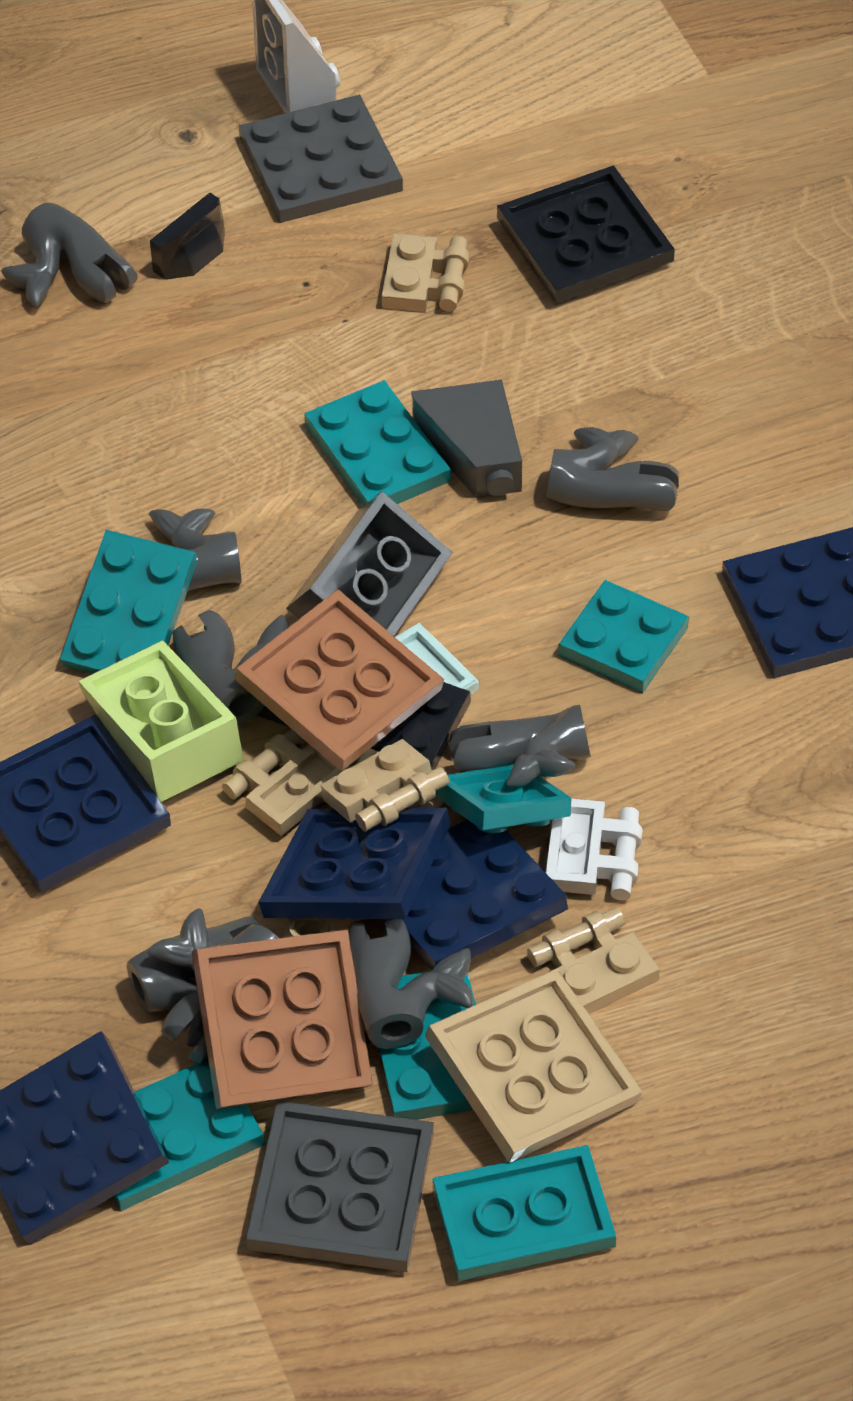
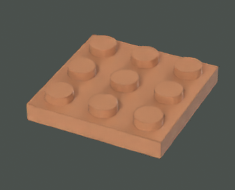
(339, 679)
(281, 1018)

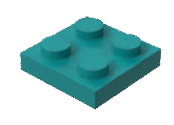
(623, 636)
(493, 805)

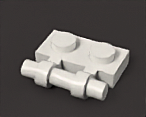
(576, 844)

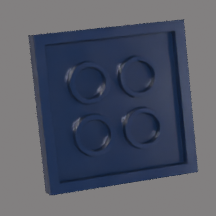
(797, 601)
(74, 803)
(354, 873)
(479, 895)
(72, 1138)

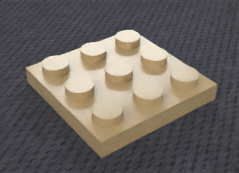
(533, 1065)

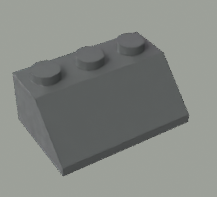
(378, 563)

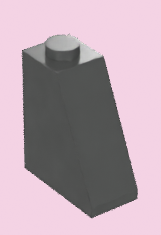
(472, 434)

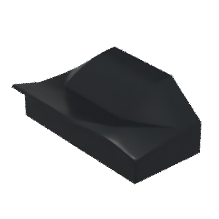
(189, 240)

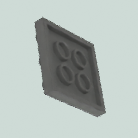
(320, 158)
(341, 1186)

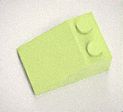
(164, 719)

